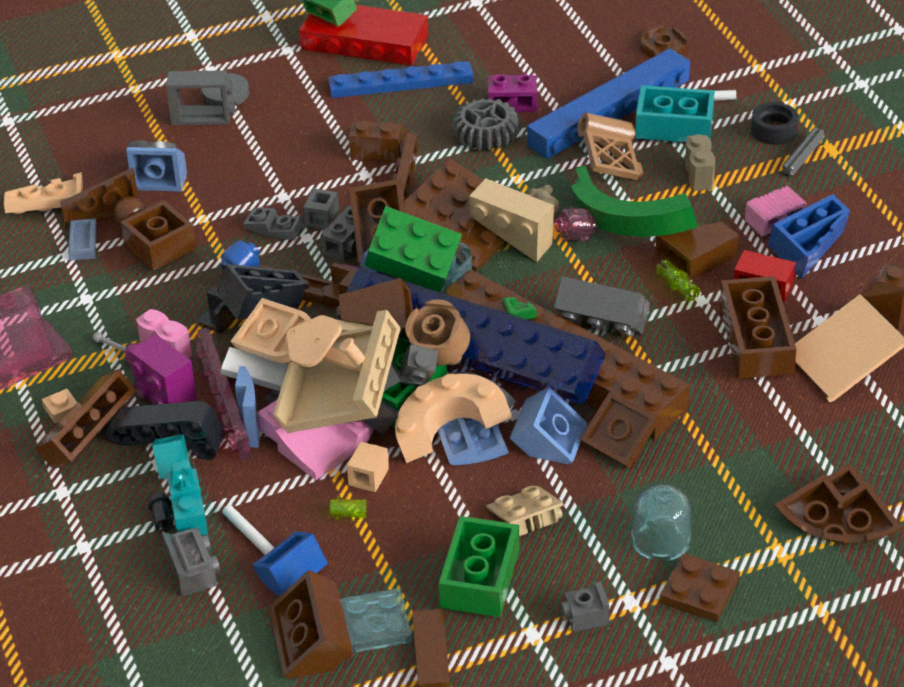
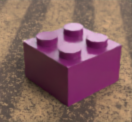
(162, 373)

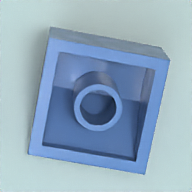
(158, 168)
(548, 428)

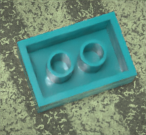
(674, 113)

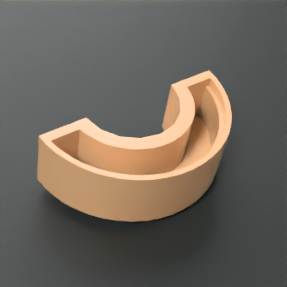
(443, 401)

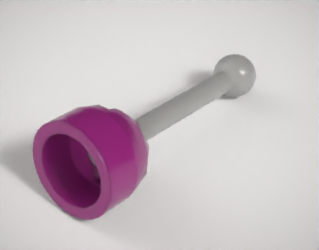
(98, 337)

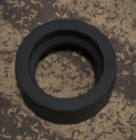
(774, 133)

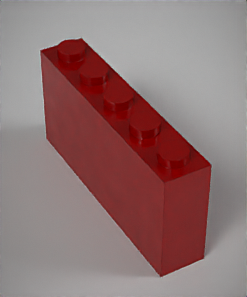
(368, 35)

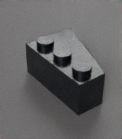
(245, 286)

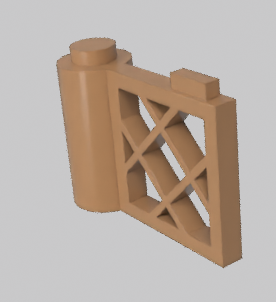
(609, 134)

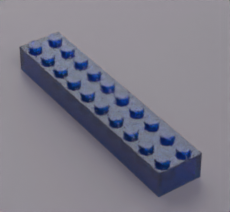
(513, 345)

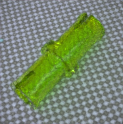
(678, 280)

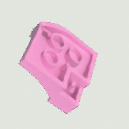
(315, 449)

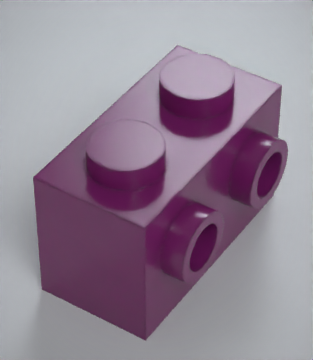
(516, 90)

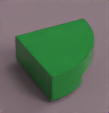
(518, 308)

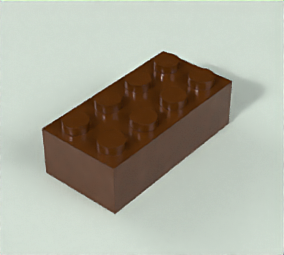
(757, 327)

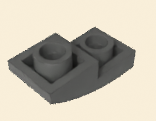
(268, 223)

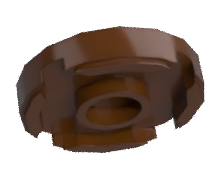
(659, 40)

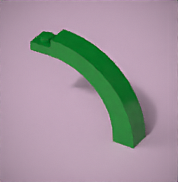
(633, 217)

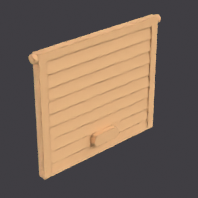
(847, 347)

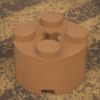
(441, 329)

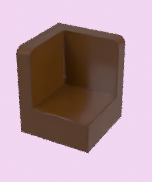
(340, 283)

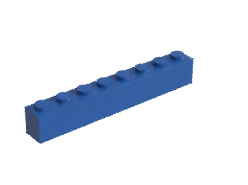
(611, 100)

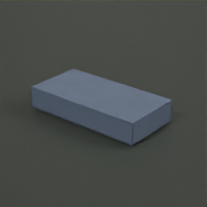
(82, 239)

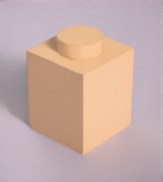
(367, 466)

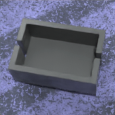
(602, 306)

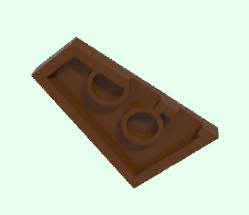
(100, 199)

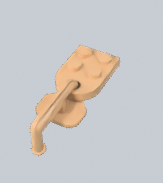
(290, 335)

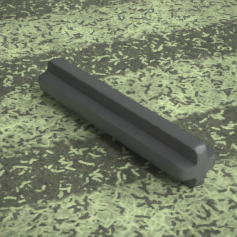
(802, 152)

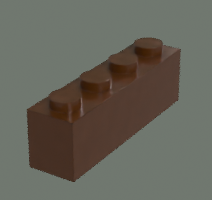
(85, 419)

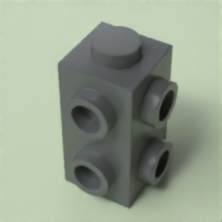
(339, 237)

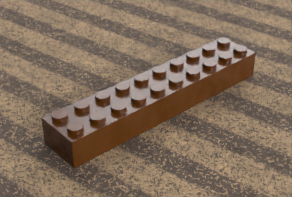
(620, 371)

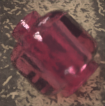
(575, 224)

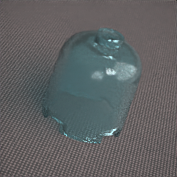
(661, 522)

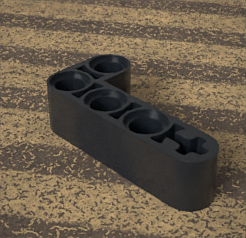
(152, 422)

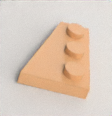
(42, 198)

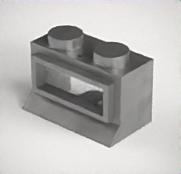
(191, 560)

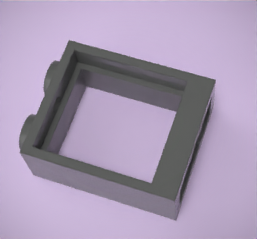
(199, 113)

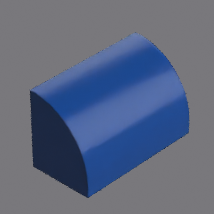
(290, 561)

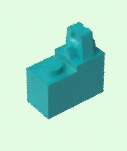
(186, 498)

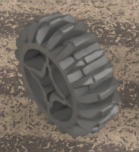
(485, 124)

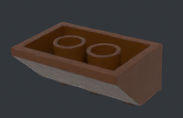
(368, 206)
(310, 627)

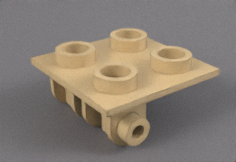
(528, 508)

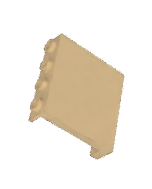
(335, 394)

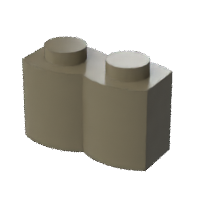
(699, 162)

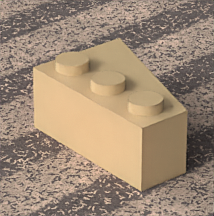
(514, 217)

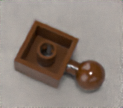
(154, 233)

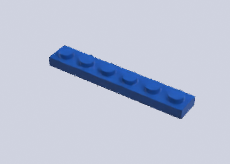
(400, 79)

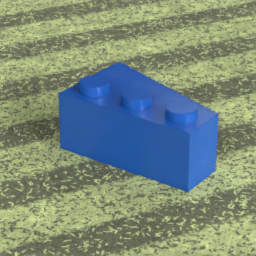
(809, 233)

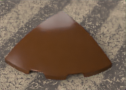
(840, 509)

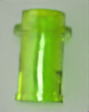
(347, 508)

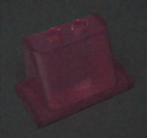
(26, 340)

